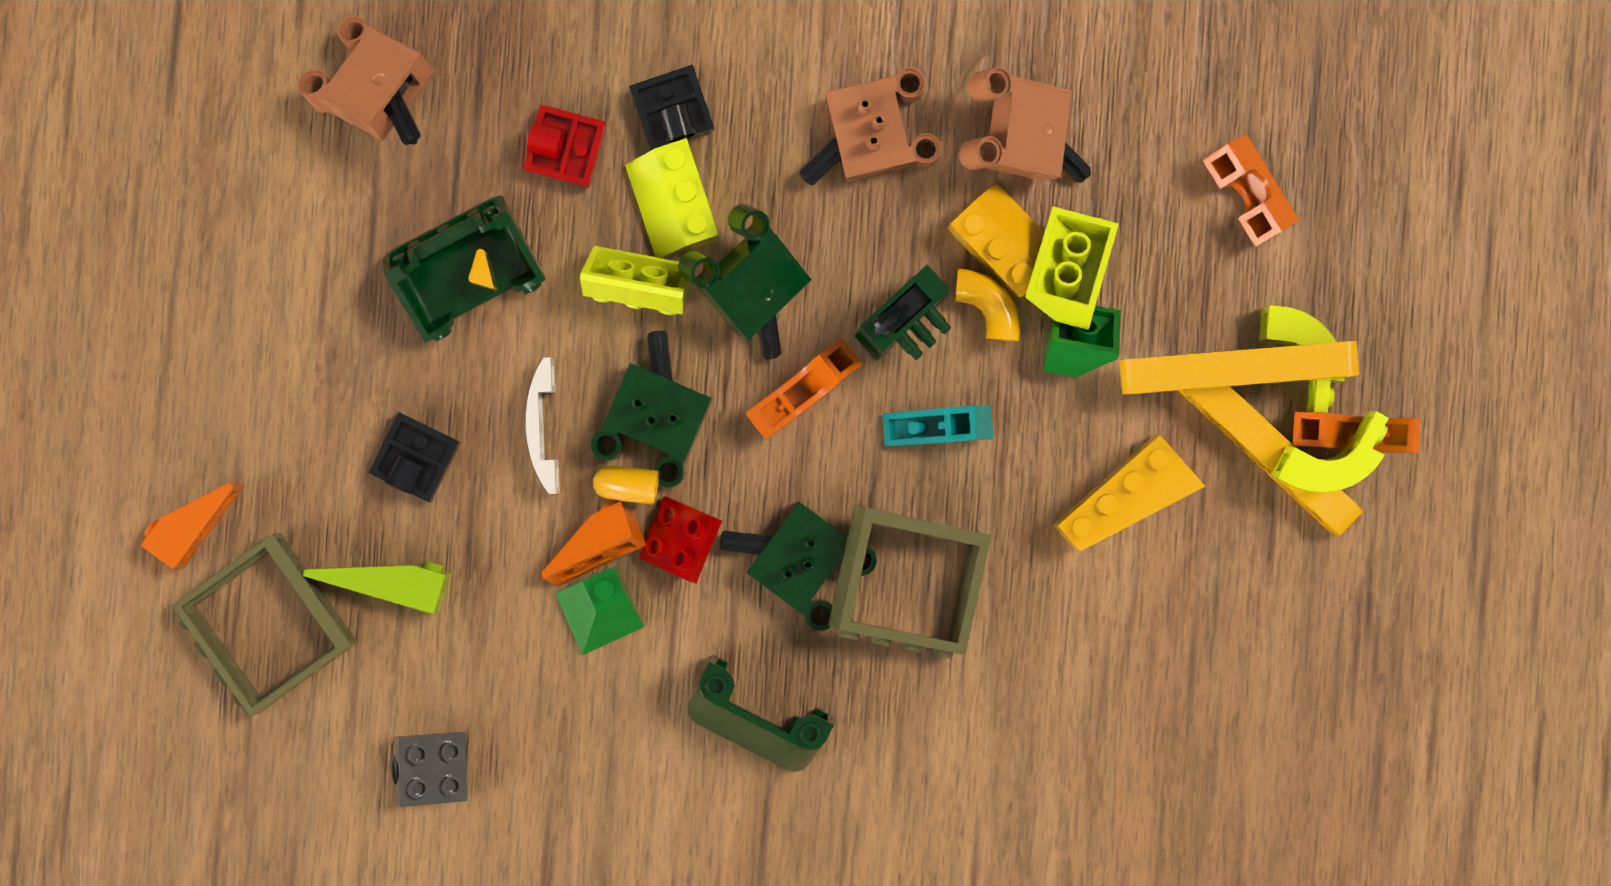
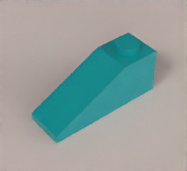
(938, 426)

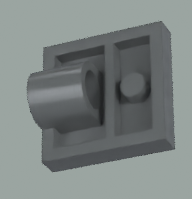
(430, 769)

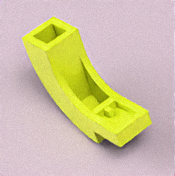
(1296, 328)
(1340, 471)

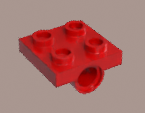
(564, 146)
(680, 539)

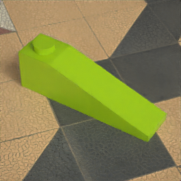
(408, 585)

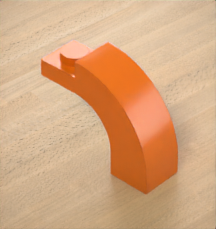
(804, 389)
(1336, 432)

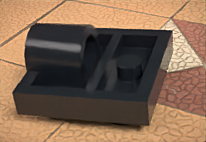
(672, 107)
(414, 457)

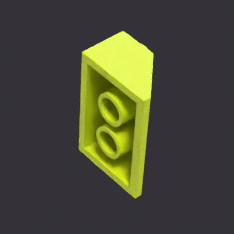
(672, 200)
(1071, 266)
(634, 280)

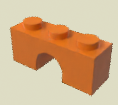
(1265, 204)

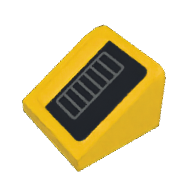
(481, 271)

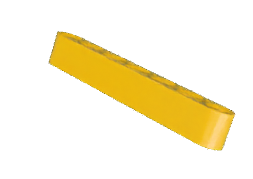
(1239, 367)
(1265, 446)

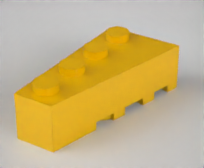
(1133, 491)

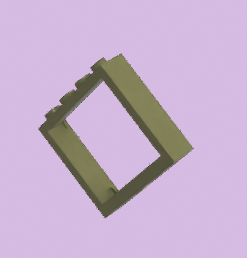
(852, 568)
(211, 646)

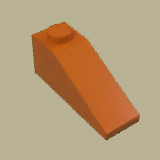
(182, 532)
(599, 541)

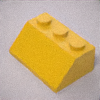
(1000, 238)

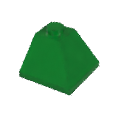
(1077, 350)
(599, 610)

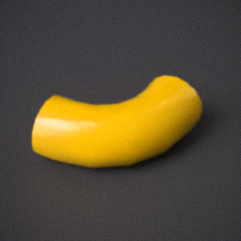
(992, 301)
(627, 484)

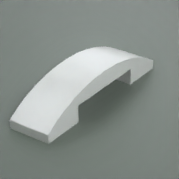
(542, 383)

